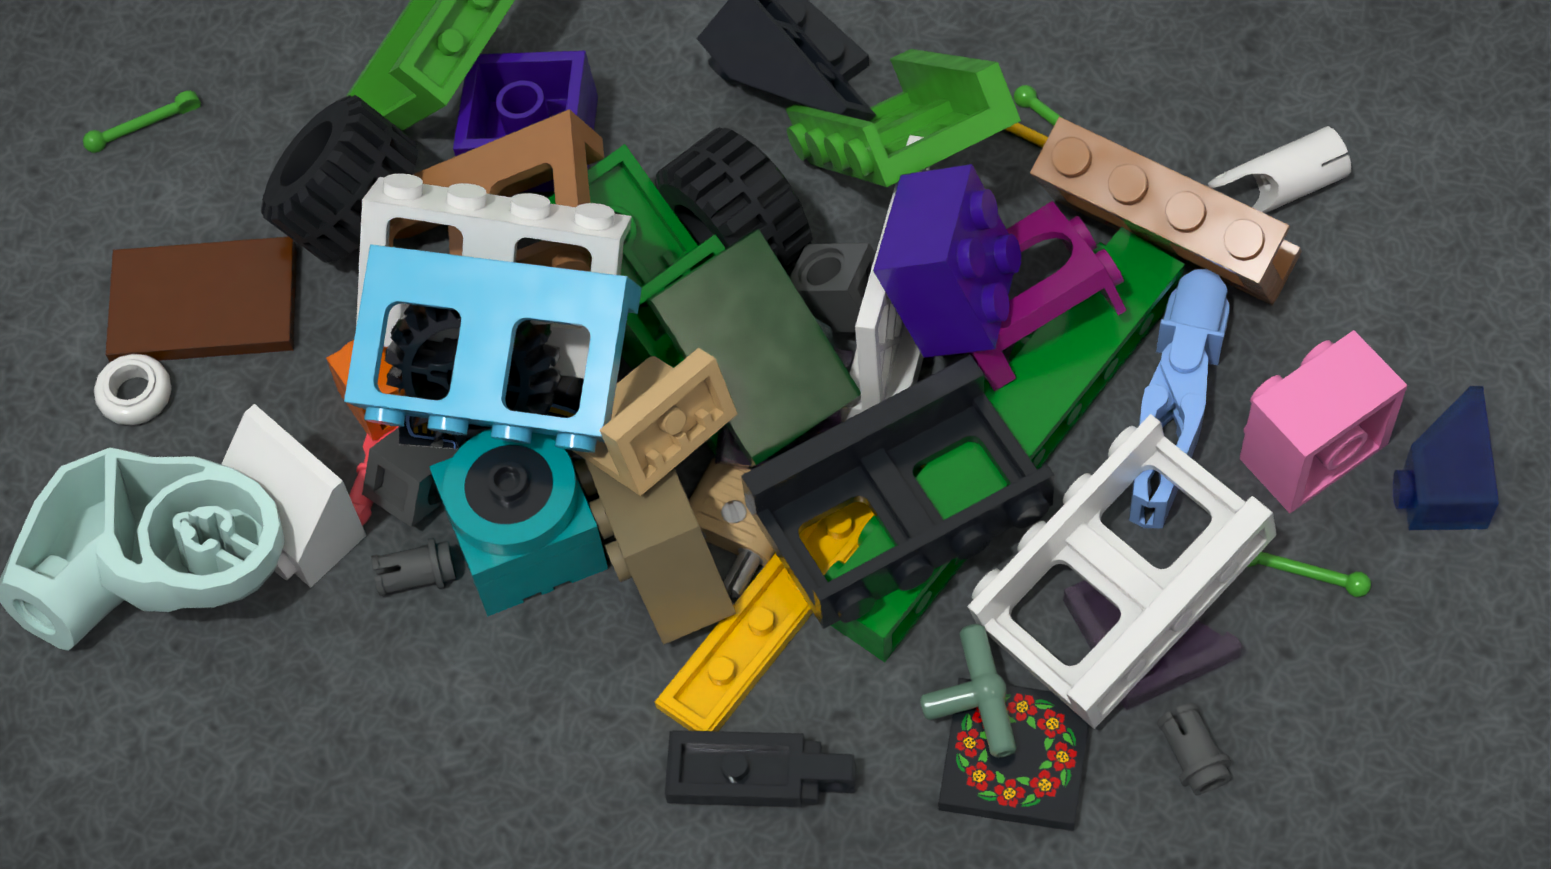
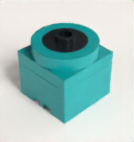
(518, 518)

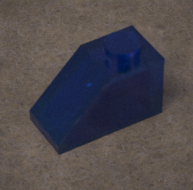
(1450, 470)

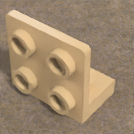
(661, 419)

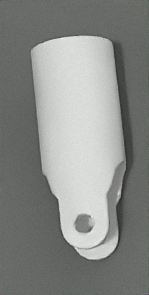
(1294, 169)

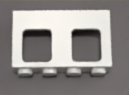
(491, 231)
(1153, 602)

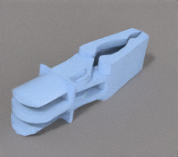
(1188, 340)

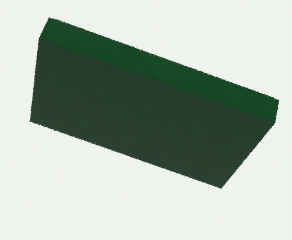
(764, 342)

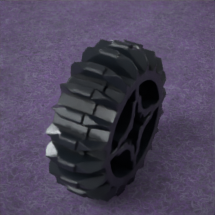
(426, 366)

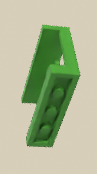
(427, 57)
(943, 99)

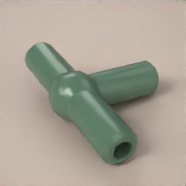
(984, 691)

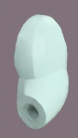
(141, 534)

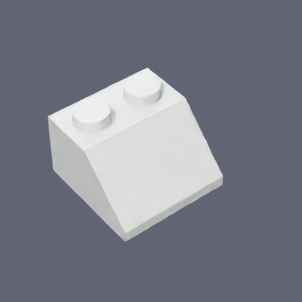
(310, 498)

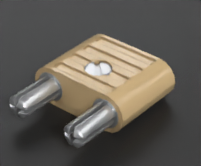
(728, 523)

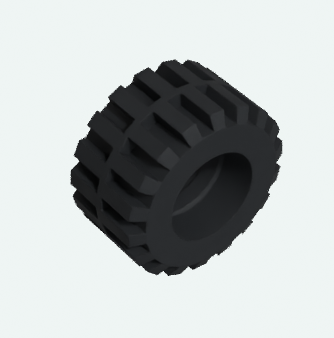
(327, 173)
(730, 190)

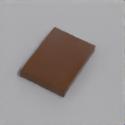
(203, 299)

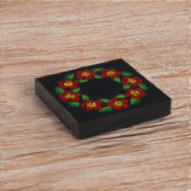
(1031, 785)

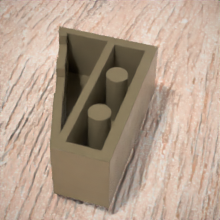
(659, 549)

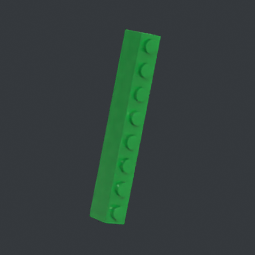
(1056, 381)

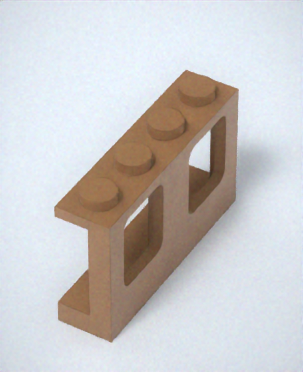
(517, 162)
(1166, 210)

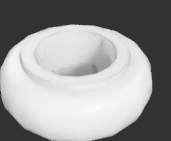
(138, 409)

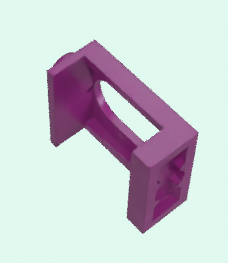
(1073, 283)

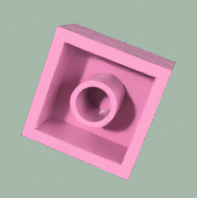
(1321, 419)

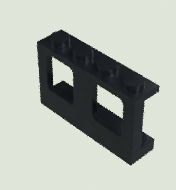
(874, 463)

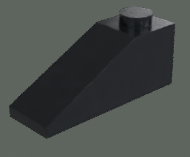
(768, 50)

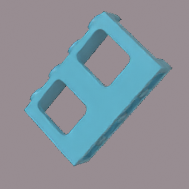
(491, 304)

